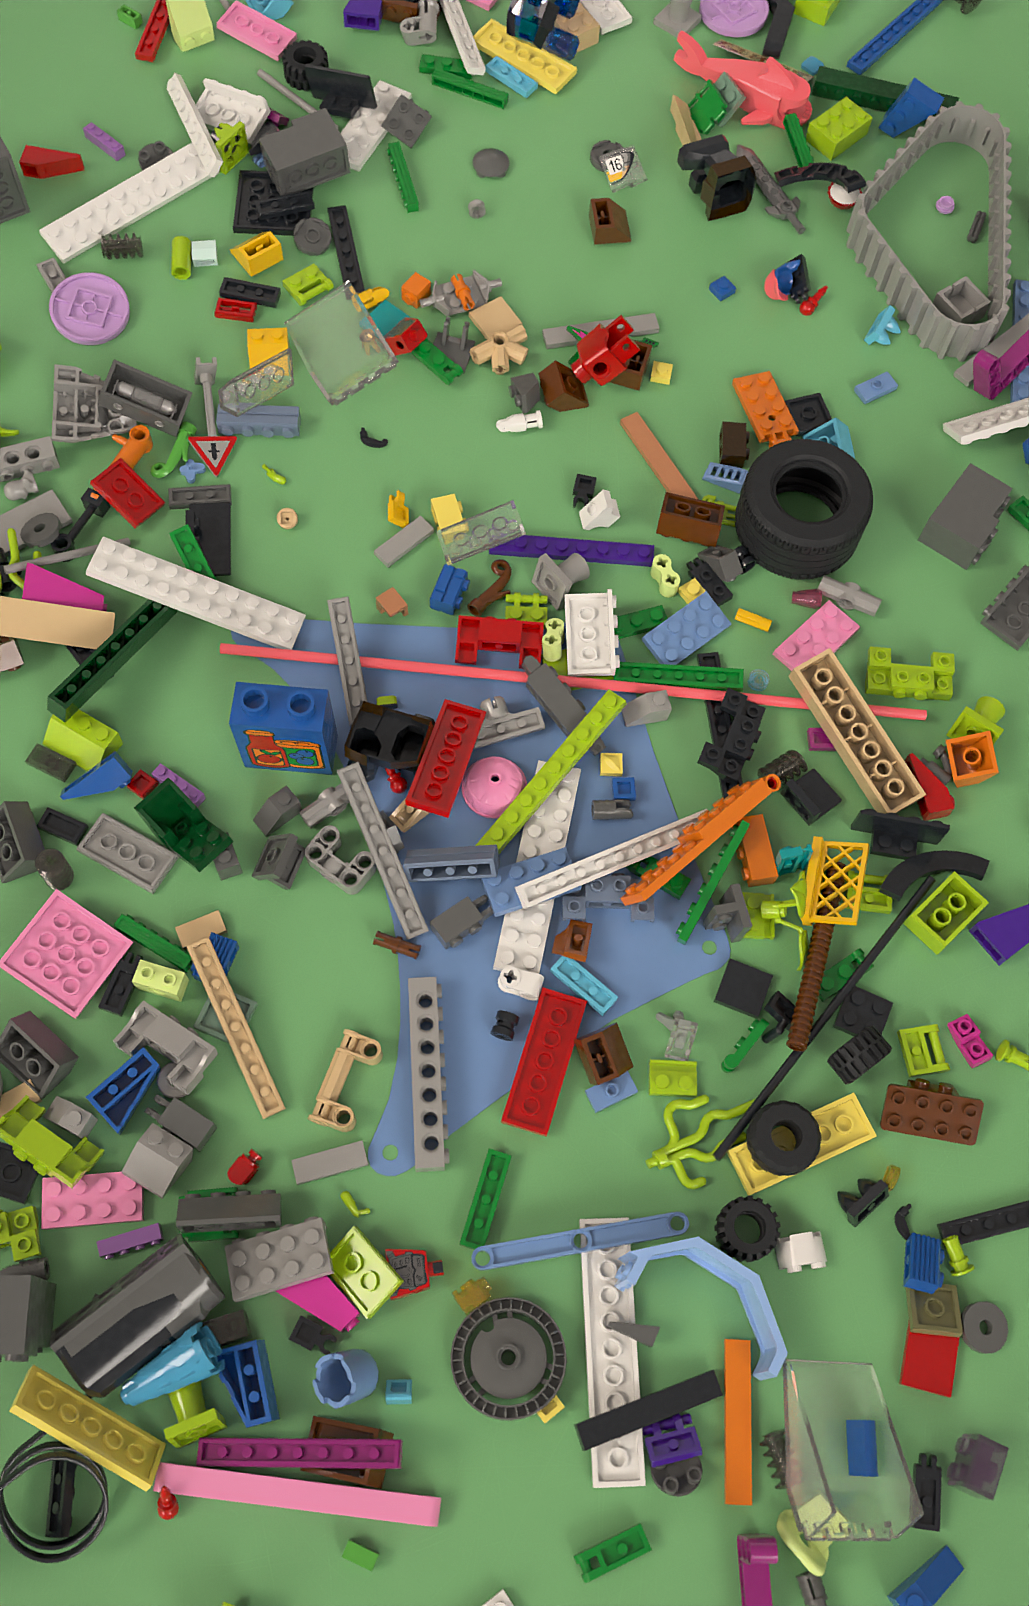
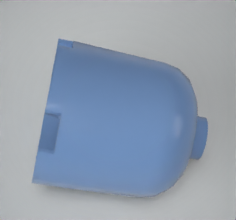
(345, 1377)

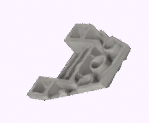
(77, 410)

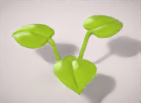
(778, 909)

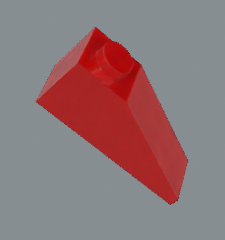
(937, 801)

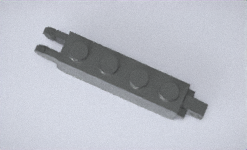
(556, 699)

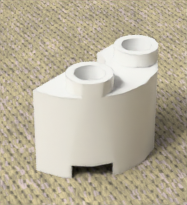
(800, 1251)

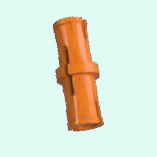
(462, 292)

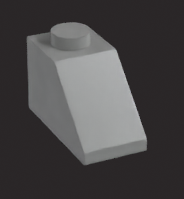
(647, 709)
(70, 1117)

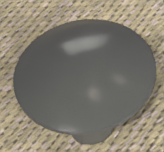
(152, 154)
(491, 163)
(678, 1477)

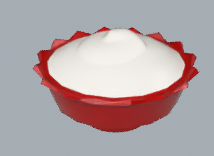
(840, 197)

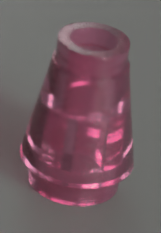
(808, 598)

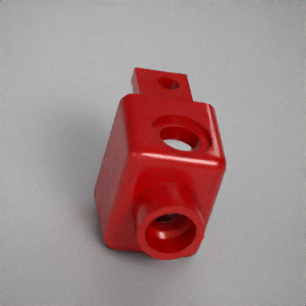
(603, 352)

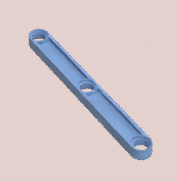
(562, 1243)

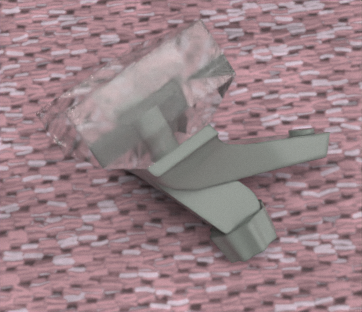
(681, 1035)

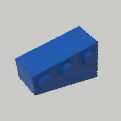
(910, 108)
(124, 1089)
(250, 1382)

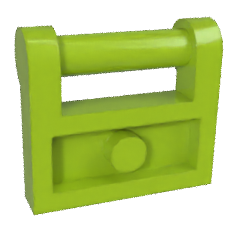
(306, 280)
(871, 899)
(916, 1050)

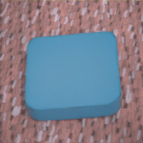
(811, 65)

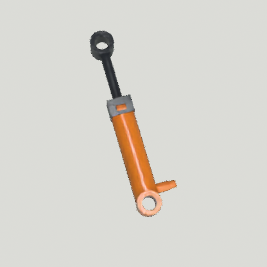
(131, 452)

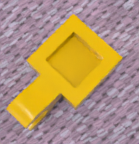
(397, 512)

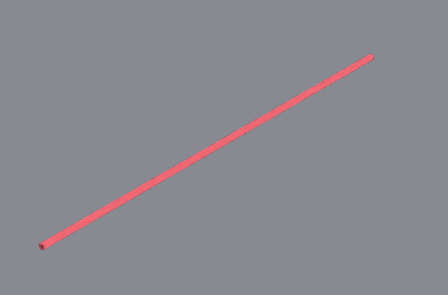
(518, 676)

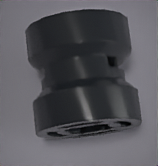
(747, 562)
(505, 1025)

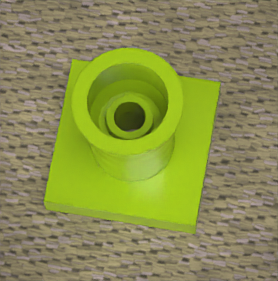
(981, 719)
(192, 1417)

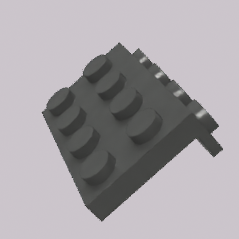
(1011, 611)

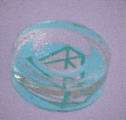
(758, 680)

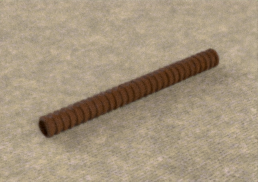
(813, 971)

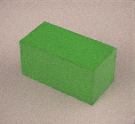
(129, 16)
(360, 1555)

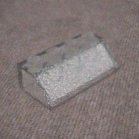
(257, 384)
(481, 532)

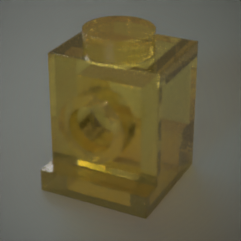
(472, 1294)

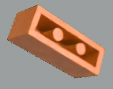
(756, 853)

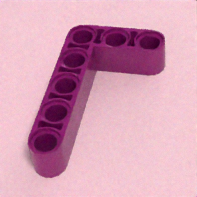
(994, 374)
(754, 1557)

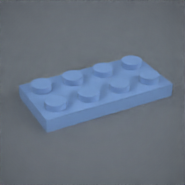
(686, 630)
(502, 889)

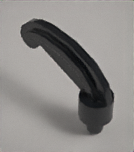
(370, 441)
(900, 1222)

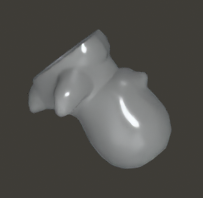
(21, 488)

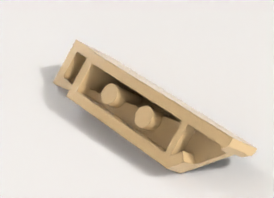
(685, 125)

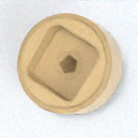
(287, 518)

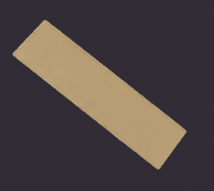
(54, 623)

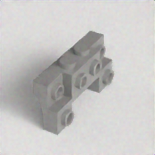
(171, 1040)

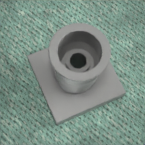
(677, 17)
(557, 579)

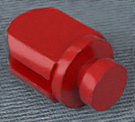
(244, 1168)

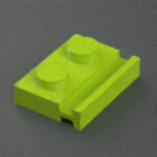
(761, 927)
(672, 1078)

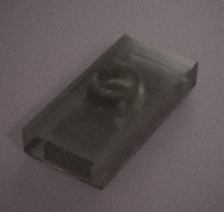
(51, 762)

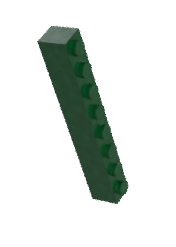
(863, 90)
(108, 659)

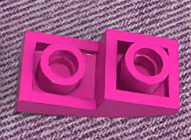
(968, 1041)

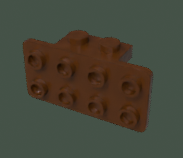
(399, 10)
(931, 1112)

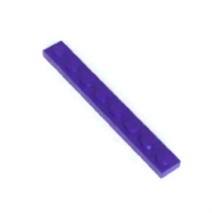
(590, 550)

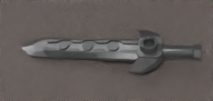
(781, 205)

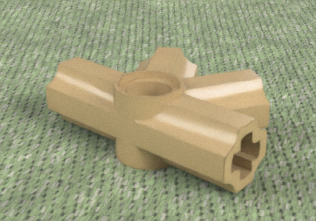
(501, 354)

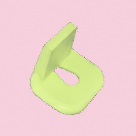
(812, 1558)

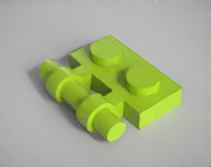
(522, 613)

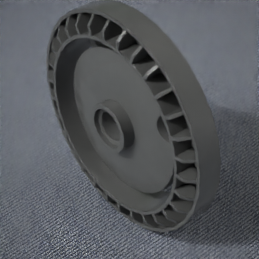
(514, 1379)

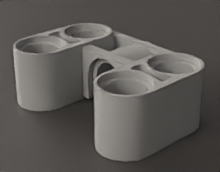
(333, 868)

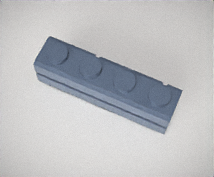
(261, 420)
(452, 863)

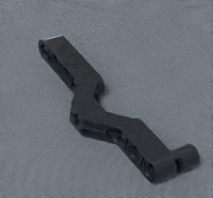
(783, 14)

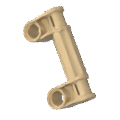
(327, 1109)

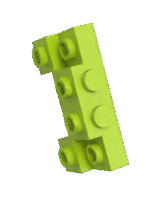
(909, 680)
(44, 1148)
(20, 1232)

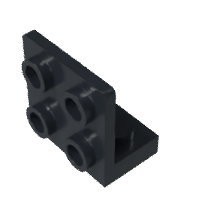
(810, 796)

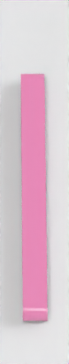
(298, 1494)

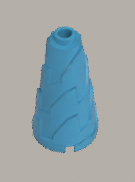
(177, 1366)

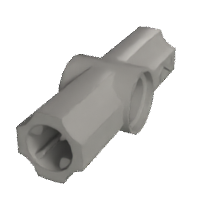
(849, 595)
(329, 803)

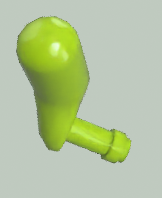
(274, 476)
(351, 1205)

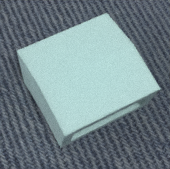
(204, 253)

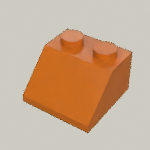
(972, 758)

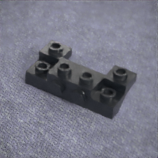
(736, 748)

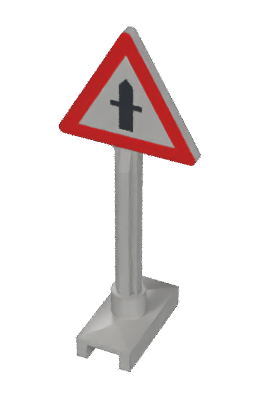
(211, 448)

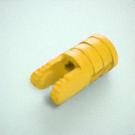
(373, 296)

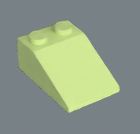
(190, 23)

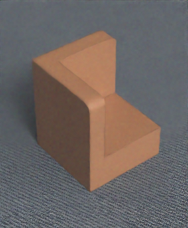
(391, 603)

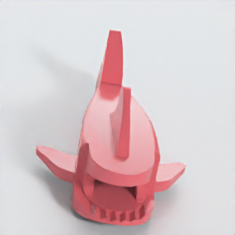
(768, 86)

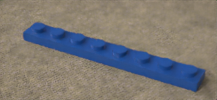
(891, 35)

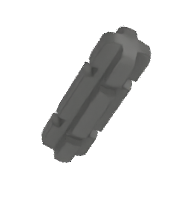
(976, 226)

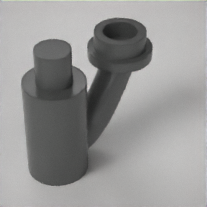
(944, 774)

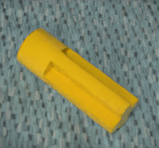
(753, 620)

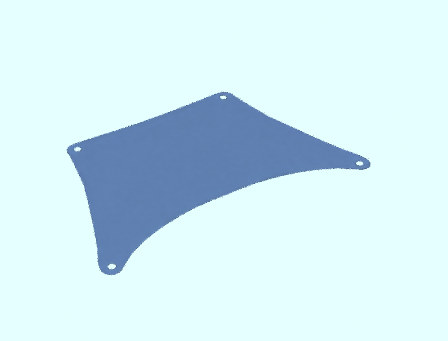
(628, 957)

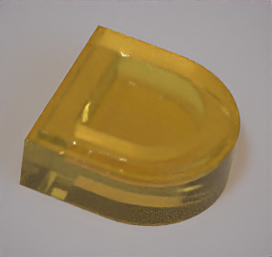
(891, 1176)

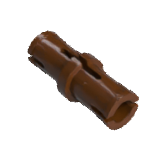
(397, 945)

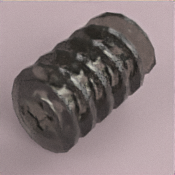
(121, 246)
(785, 766)
(54, 869)
(776, 1451)

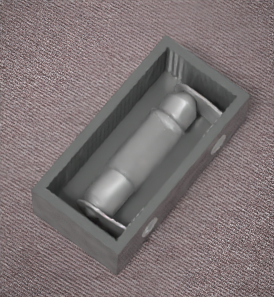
(144, 398)

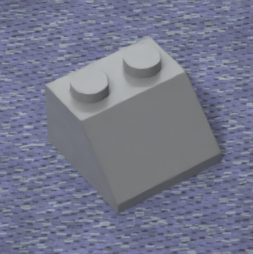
(158, 1160)

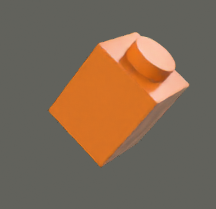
(416, 289)

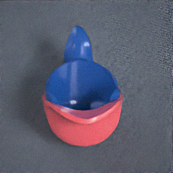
(780, 281)

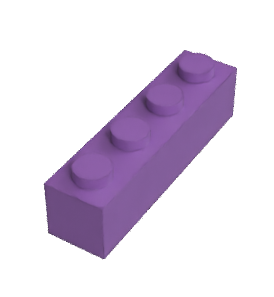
(104, 141)
(161, 773)
(130, 1240)

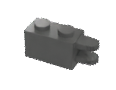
(460, 921)
(183, 1122)

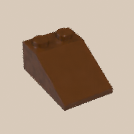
(333, 1429)

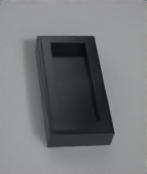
(62, 826)

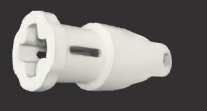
(520, 422)

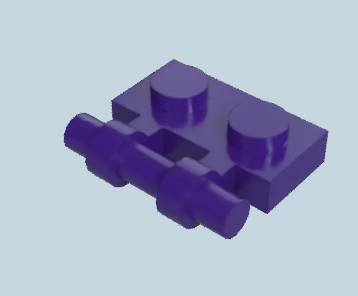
(674, 1445)

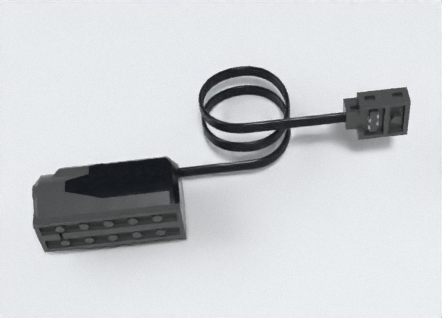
(106, 1347)

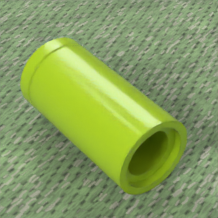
(181, 257)

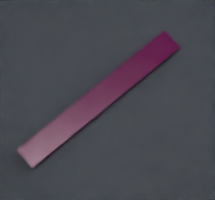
(300, 1453)

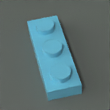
(511, 77)
(584, 984)

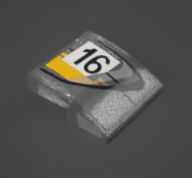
(623, 168)

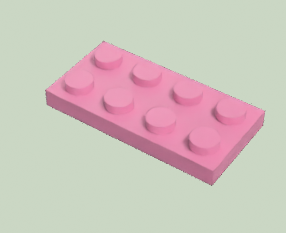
(256, 30)
(823, 630)
(92, 1201)

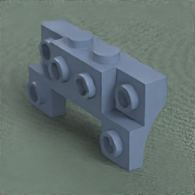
(605, 893)

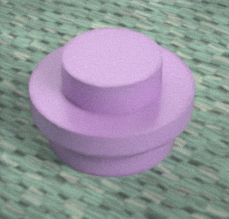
(945, 205)

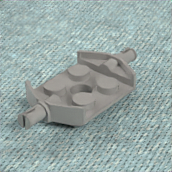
(445, 299)

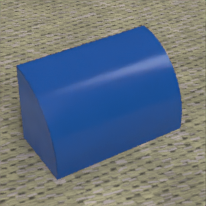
(862, 1448)

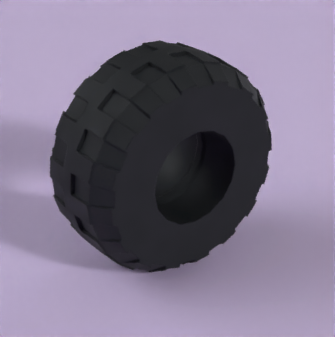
(801, 1124)

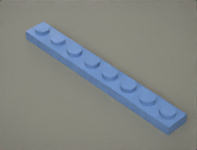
(1020, 385)

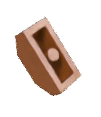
(573, 941)

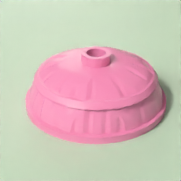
(490, 797)

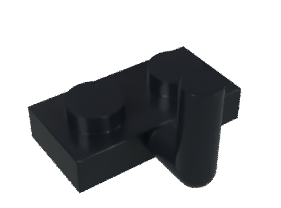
(781, 1010)

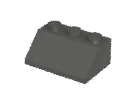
(18, 840)
(35, 1053)

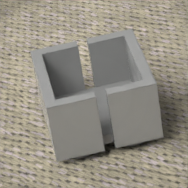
(962, 302)

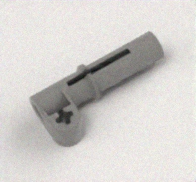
(423, 26)

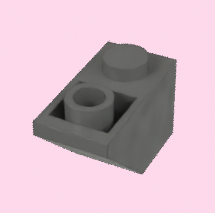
(525, 391)

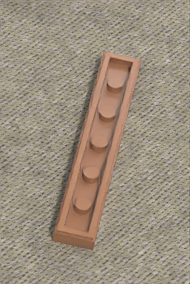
(655, 456)

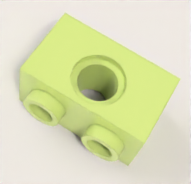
(160, 980)

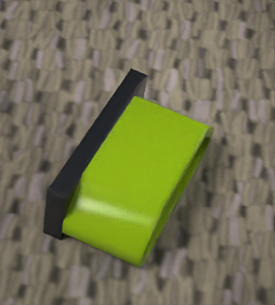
(387, 701)

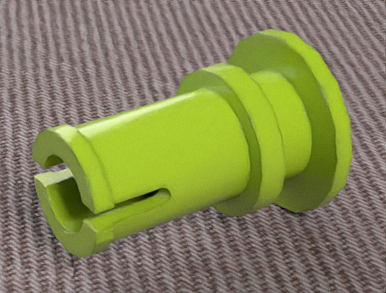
(1011, 1054)
(957, 1257)

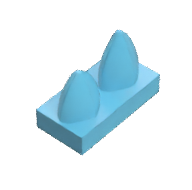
(883, 322)

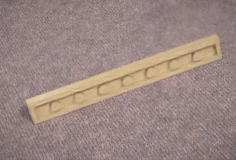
(235, 1027)

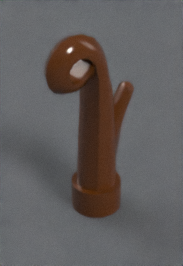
(493, 593)

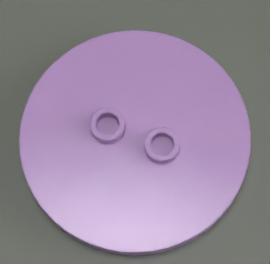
(734, 17)
(89, 308)

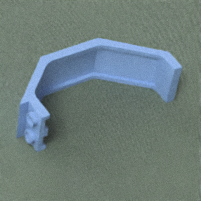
(732, 1272)

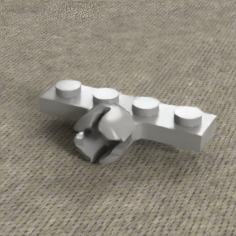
(501, 725)

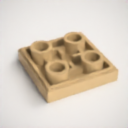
(494, 317)

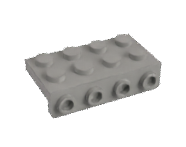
(278, 1259)

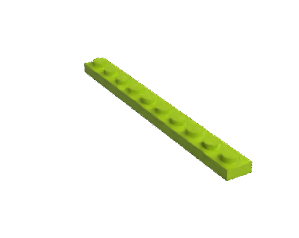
(553, 771)

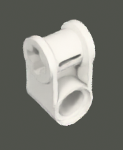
(523, 983)

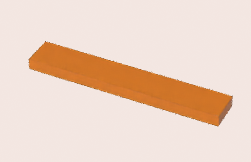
(737, 1422)

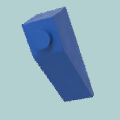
(103, 777)
(928, 1581)

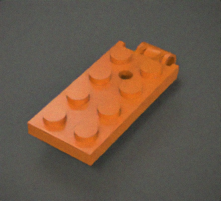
(764, 402)

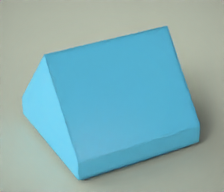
(399, 1391)

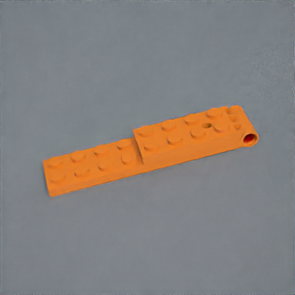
(702, 834)

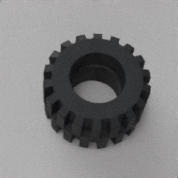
(296, 58)
(859, 1054)
(761, 1214)

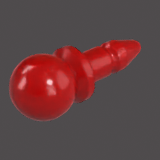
(808, 306)
(397, 783)
(167, 1504)

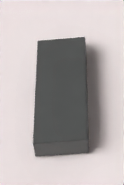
(183, 496)

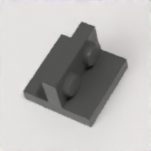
(280, 860)
(730, 914)

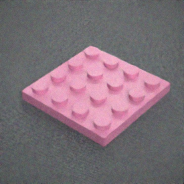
(65, 954)

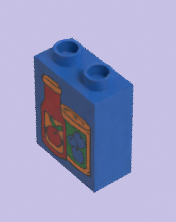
(284, 728)

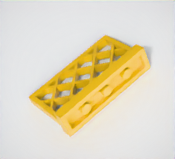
(815, 877)

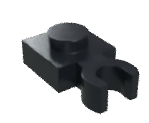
(583, 489)
(308, 1334)

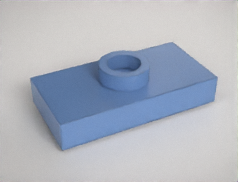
(875, 387)
(611, 1092)

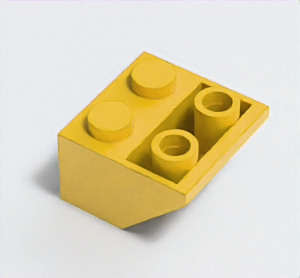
(258, 253)

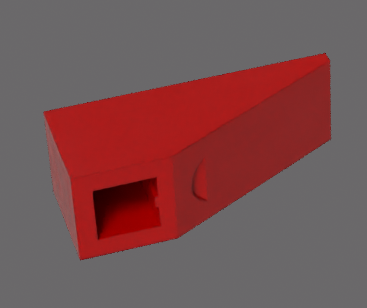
(48, 163)

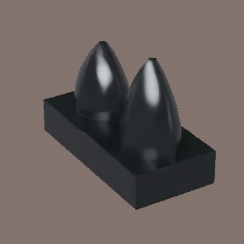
(858, 1208)

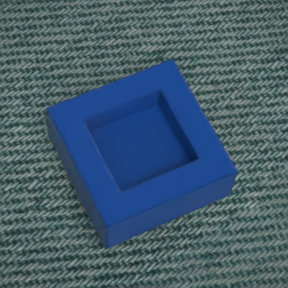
(722, 288)
(624, 788)

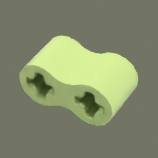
(665, 576)
(553, 639)

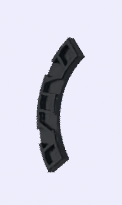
(831, 172)
(929, 864)

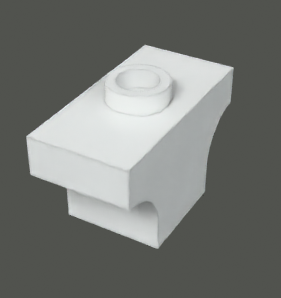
(599, 512)

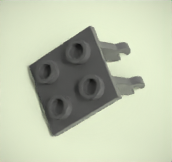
(406, 121)
(455, 348)

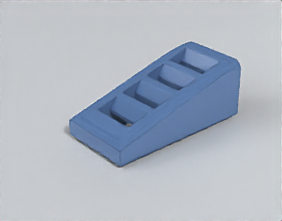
(733, 472)

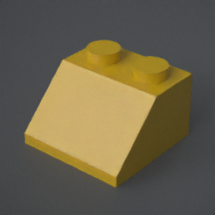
(265, 344)

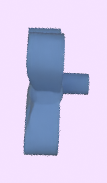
(191, 469)

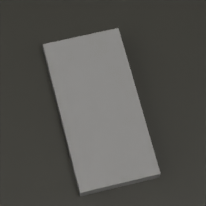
(20, 515)
(127, 853)

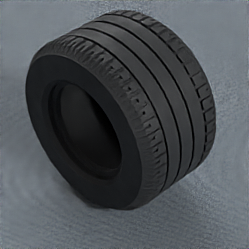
(792, 545)

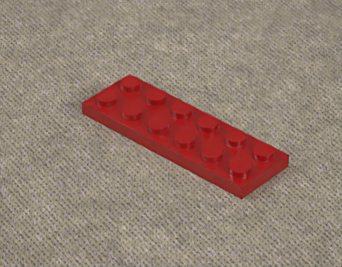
(445, 758)
(544, 1062)

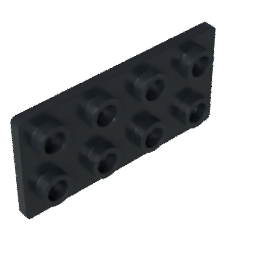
(340, 90)
(213, 532)
(898, 835)

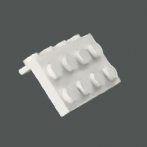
(230, 105)
(591, 634)

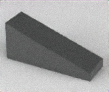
(641, 1333)

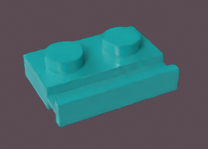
(792, 858)

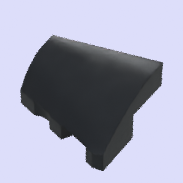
(266, 129)

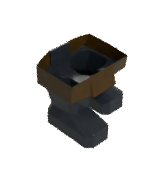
(719, 176)
(387, 739)

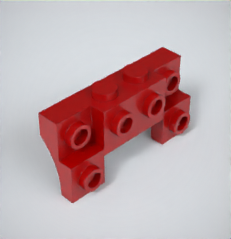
(497, 635)

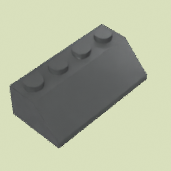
(229, 1212)

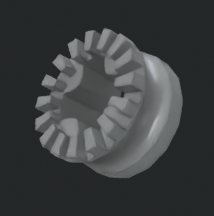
(476, 208)

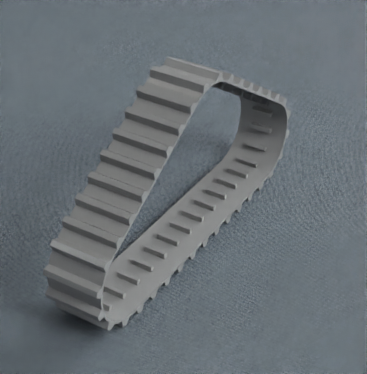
(942, 335)

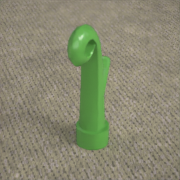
(180, 449)

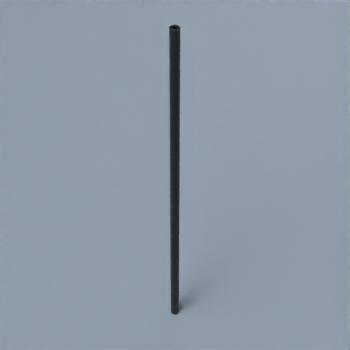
(823, 1018)

